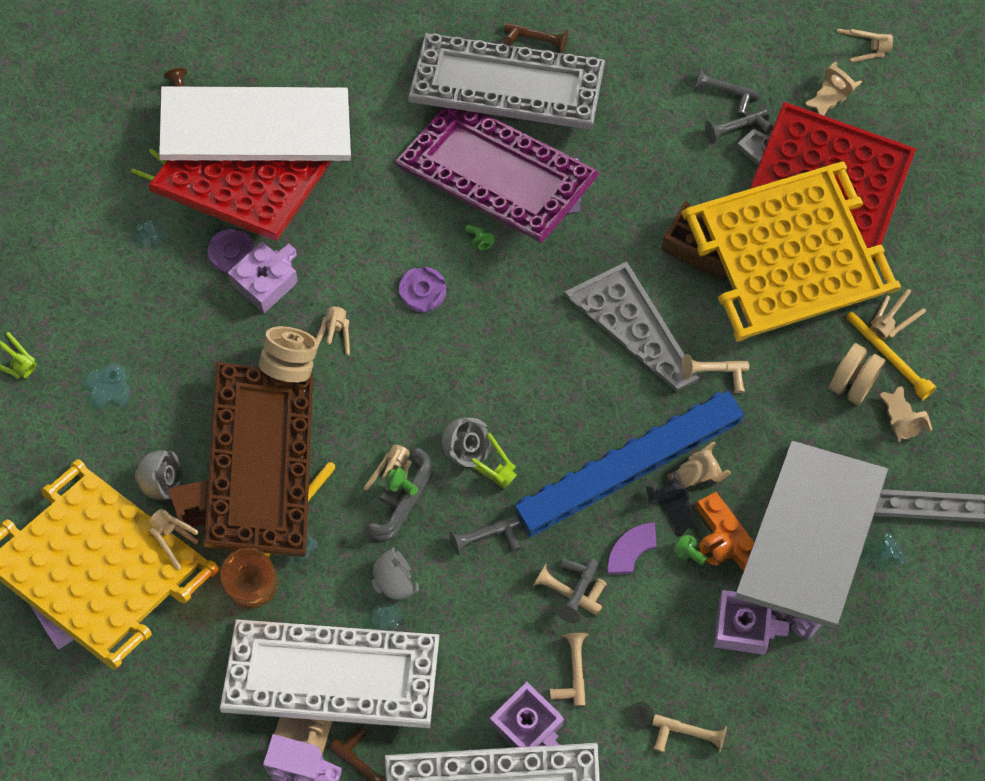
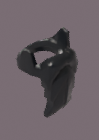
(675, 499)

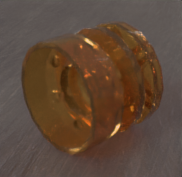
(239, 567)

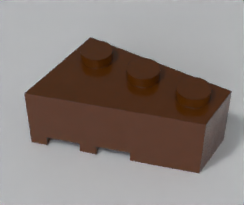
(682, 244)
(190, 502)

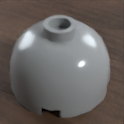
(466, 440)
(156, 472)
(393, 576)

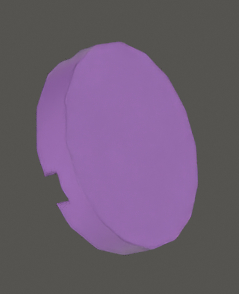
(236, 246)
(417, 294)

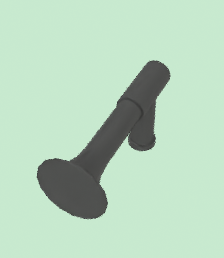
(745, 93)
(758, 118)
(505, 526)
(569, 611)

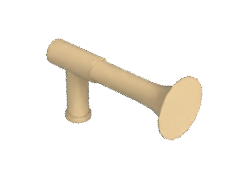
(690, 366)
(588, 603)
(578, 691)
(667, 724)

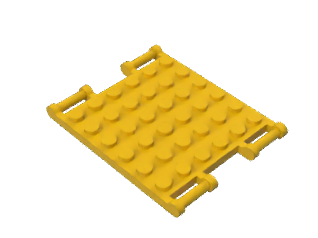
(791, 250)
(96, 565)

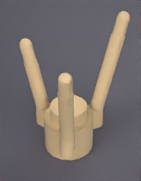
(879, 42)
(334, 322)
(884, 326)
(394, 459)
(165, 523)

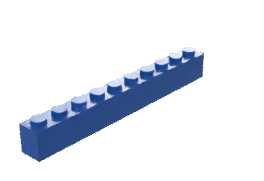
(628, 463)

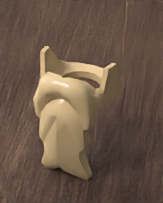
(832, 90)
(903, 420)
(700, 467)

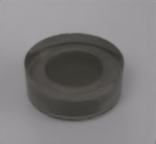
(640, 715)

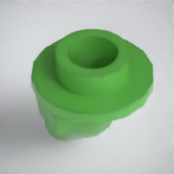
(482, 240)
(397, 479)
(687, 548)

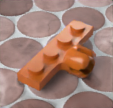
(728, 536)

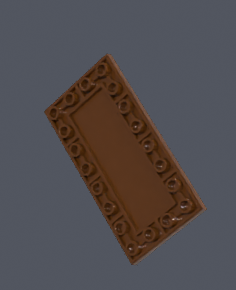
(258, 462)

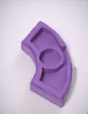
(630, 547)

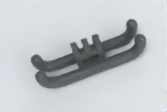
(402, 500)

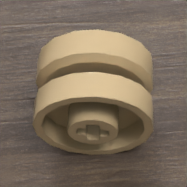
(288, 354)
(855, 373)

